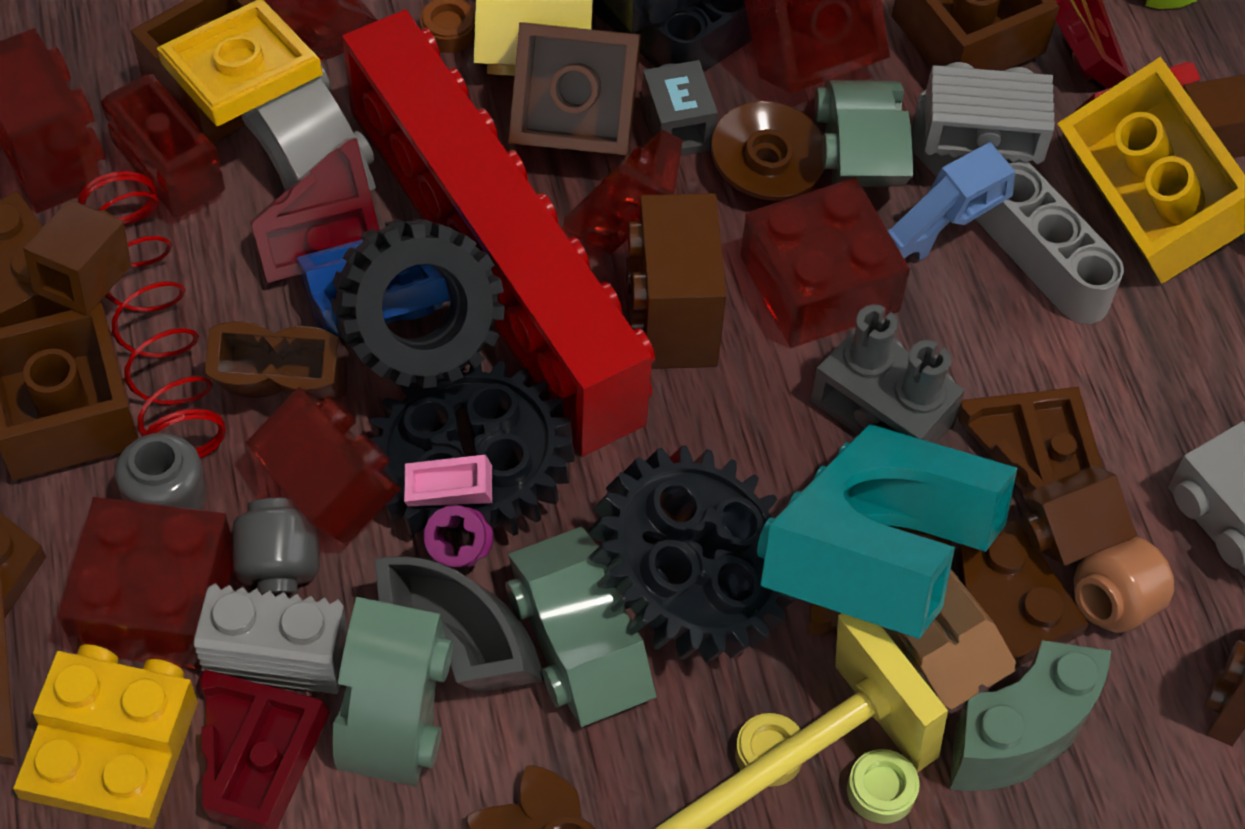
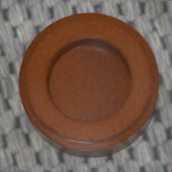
(450, 23)

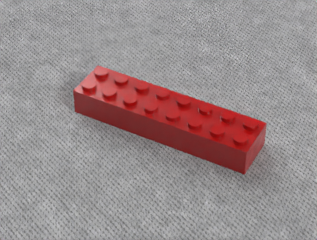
(461, 176)

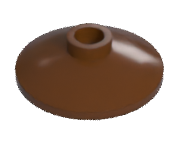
(773, 134)

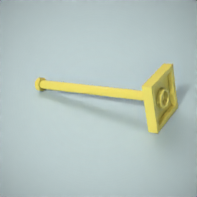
(884, 689)

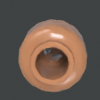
(1123, 585)

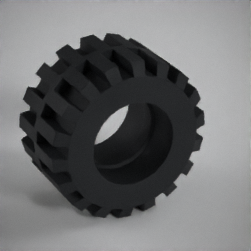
(460, 334)

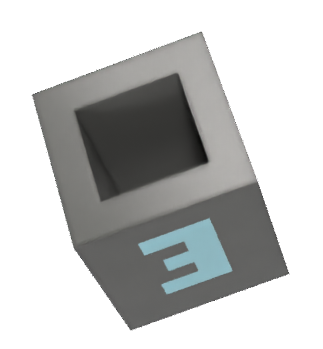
(680, 103)

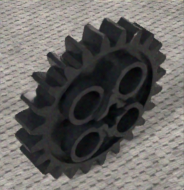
(525, 436)
(690, 551)

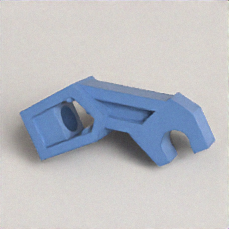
(957, 195)

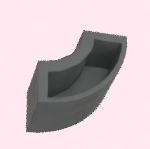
(487, 637)

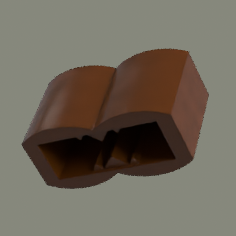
(262, 363)

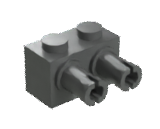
(886, 386)

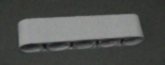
(1043, 237)

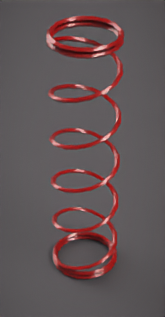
(180, 415)

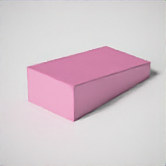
(449, 481)

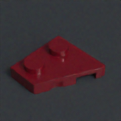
(1092, 41)
(315, 213)
(255, 748)

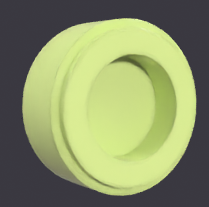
(883, 786)

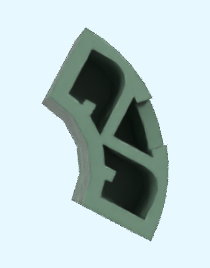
(865, 132)
(588, 648)
(390, 684)
(1029, 724)

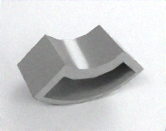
(303, 129)

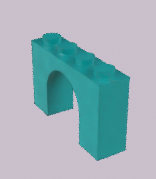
(837, 535)

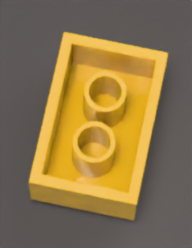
(1160, 169)

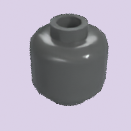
(161, 472)
(274, 547)

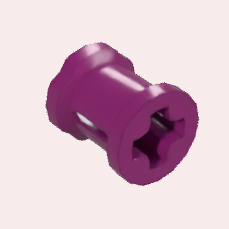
(443, 550)

